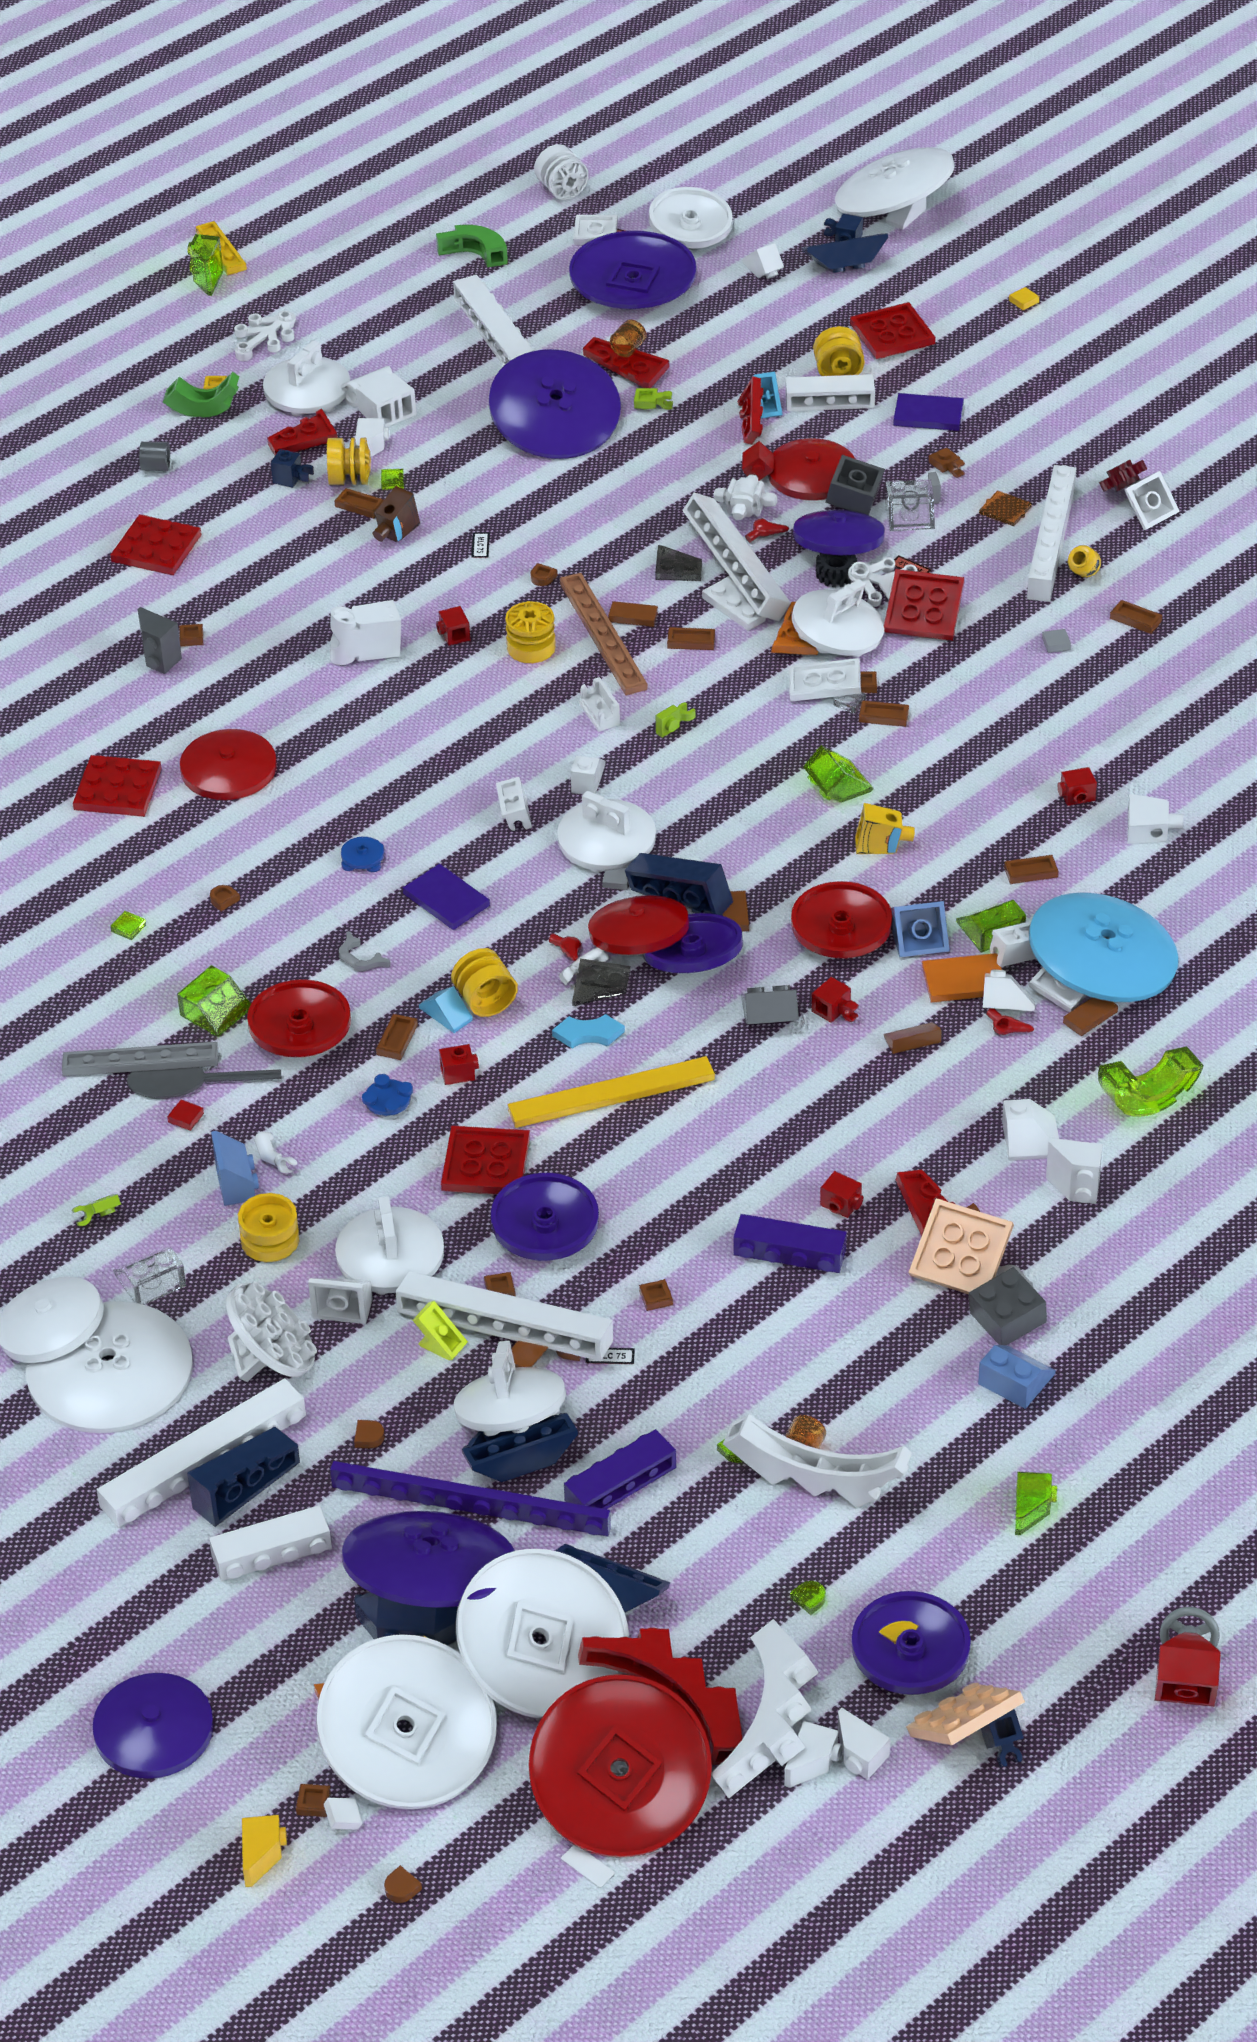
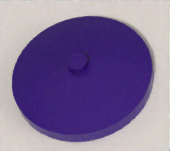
(838, 532)
(706, 945)
(544, 1216)
(933, 1651)
(153, 1725)

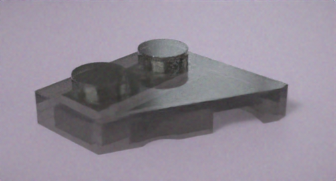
(677, 565)
(599, 981)

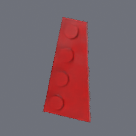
(639, 367)

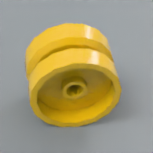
(838, 352)
(268, 1227)

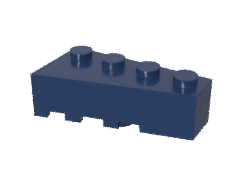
(687, 881)
(241, 1474)

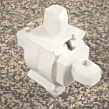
(745, 497)

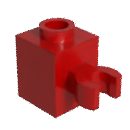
(833, 1000)

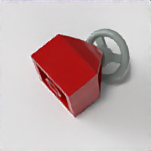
(1188, 1662)

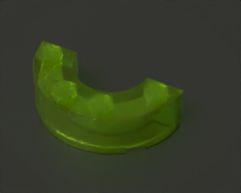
(1152, 1090)

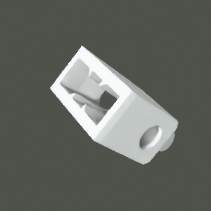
(1150, 819)

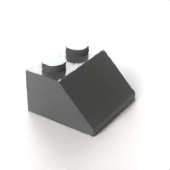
(159, 640)

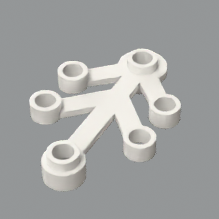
(283, 320)
(867, 574)

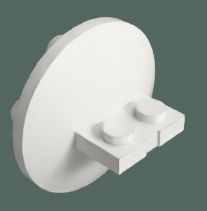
(306, 382)
(838, 621)
(605, 833)
(387, 1245)
(267, 1333)
(509, 1396)

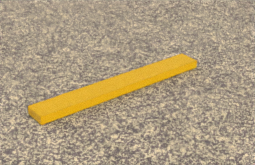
(611, 1092)

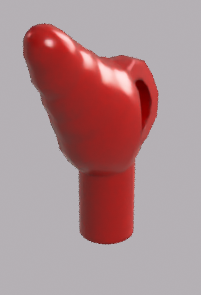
(764, 528)
(568, 945)
(1004, 1024)

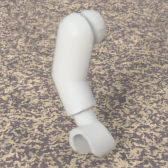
(595, 954)
(267, 1153)

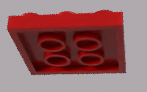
(892, 330)
(156, 544)
(924, 604)
(117, 785)
(484, 1159)

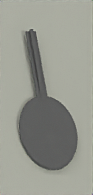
(182, 1081)

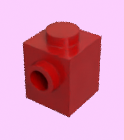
(757, 461)
(453, 625)
(1077, 786)
(458, 1064)
(841, 1194)

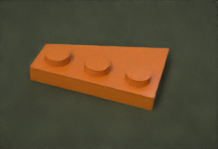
(788, 639)

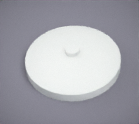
(691, 216)
(50, 1319)

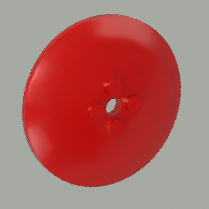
(630, 1723)

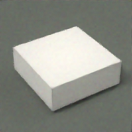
(343, 1813)

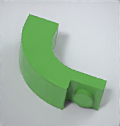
(475, 240)
(201, 402)

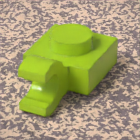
(650, 397)
(669, 719)
(102, 1206)

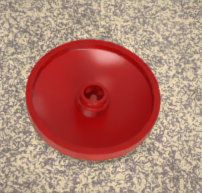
(806, 467)
(228, 764)
(841, 919)
(638, 925)
(299, 1018)

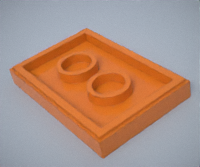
(958, 976)

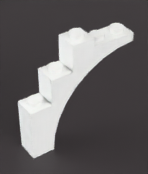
(779, 1458)
(781, 1706)

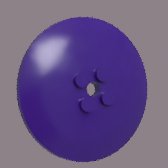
(632, 269)
(551, 427)
(421, 1556)

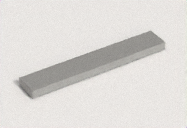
(140, 1058)

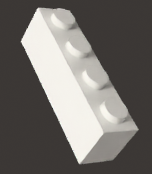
(829, 392)
(270, 1543)

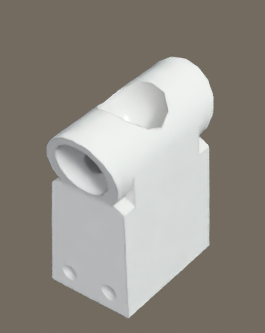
(381, 396)
(365, 632)

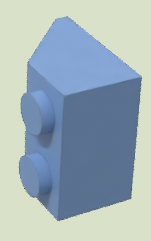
(920, 929)
(234, 1169)
(1013, 1374)

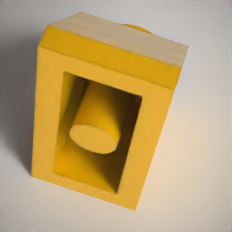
(261, 1846)

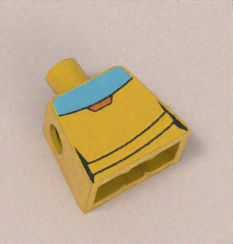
(881, 830)

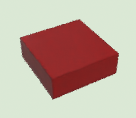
(185, 1115)

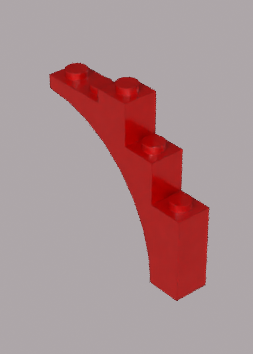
(652, 1659)

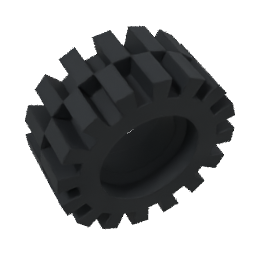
(834, 569)

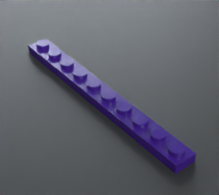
(471, 1498)

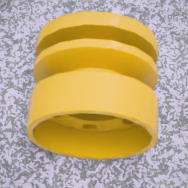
(348, 461)
(530, 632)
(484, 982)

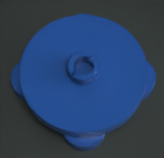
(362, 854)
(387, 1095)

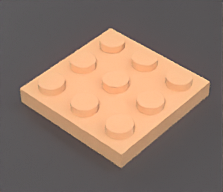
(960, 1247)
(964, 1714)

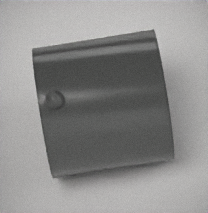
(154, 456)

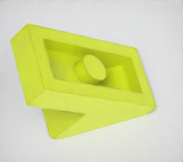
(440, 1333)

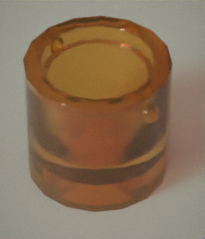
(628, 338)
(806, 1431)

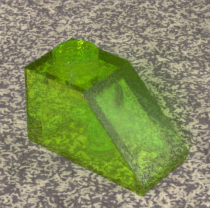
(1033, 1499)

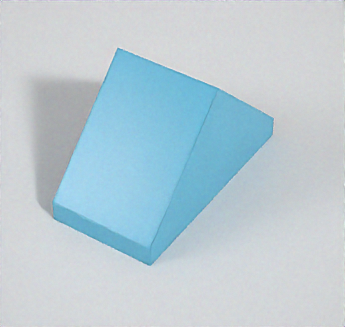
(770, 398)
(447, 1009)

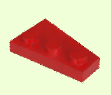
(751, 410)
(303, 436)
(919, 1194)

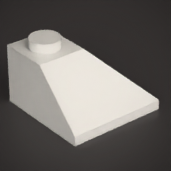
(1151, 500)
(1027, 1129)
(340, 1299)

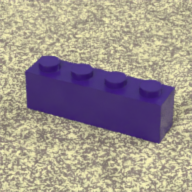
(789, 1243)
(622, 1472)

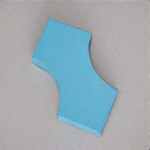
(600, 1030)

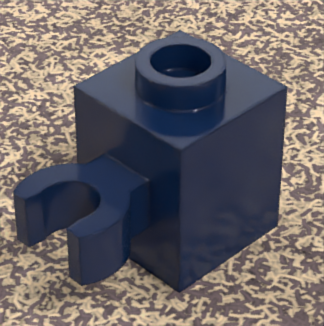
(847, 227)
(287, 469)
(1003, 1733)

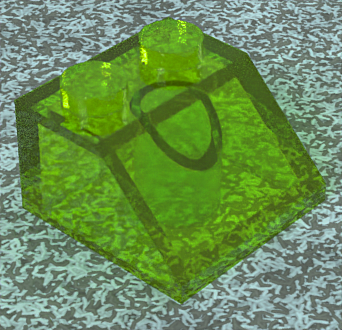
(206, 261)
(836, 776)
(981, 923)
(212, 1001)

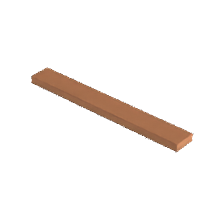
(603, 634)

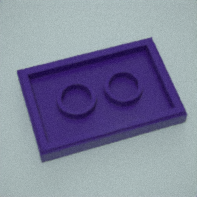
(928, 411)
(446, 896)

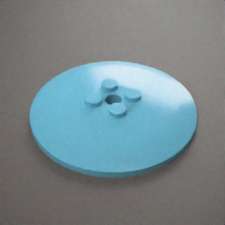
(1125, 968)

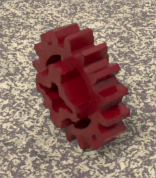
(1123, 475)

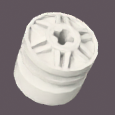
(561, 171)

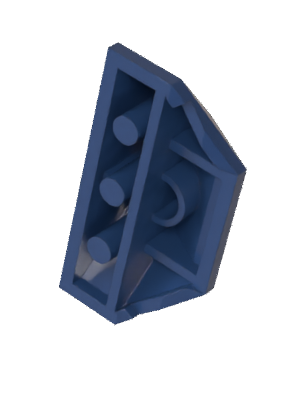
(847, 252)
(517, 1454)
(628, 1584)
(388, 1618)

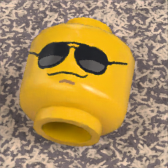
(1084, 561)

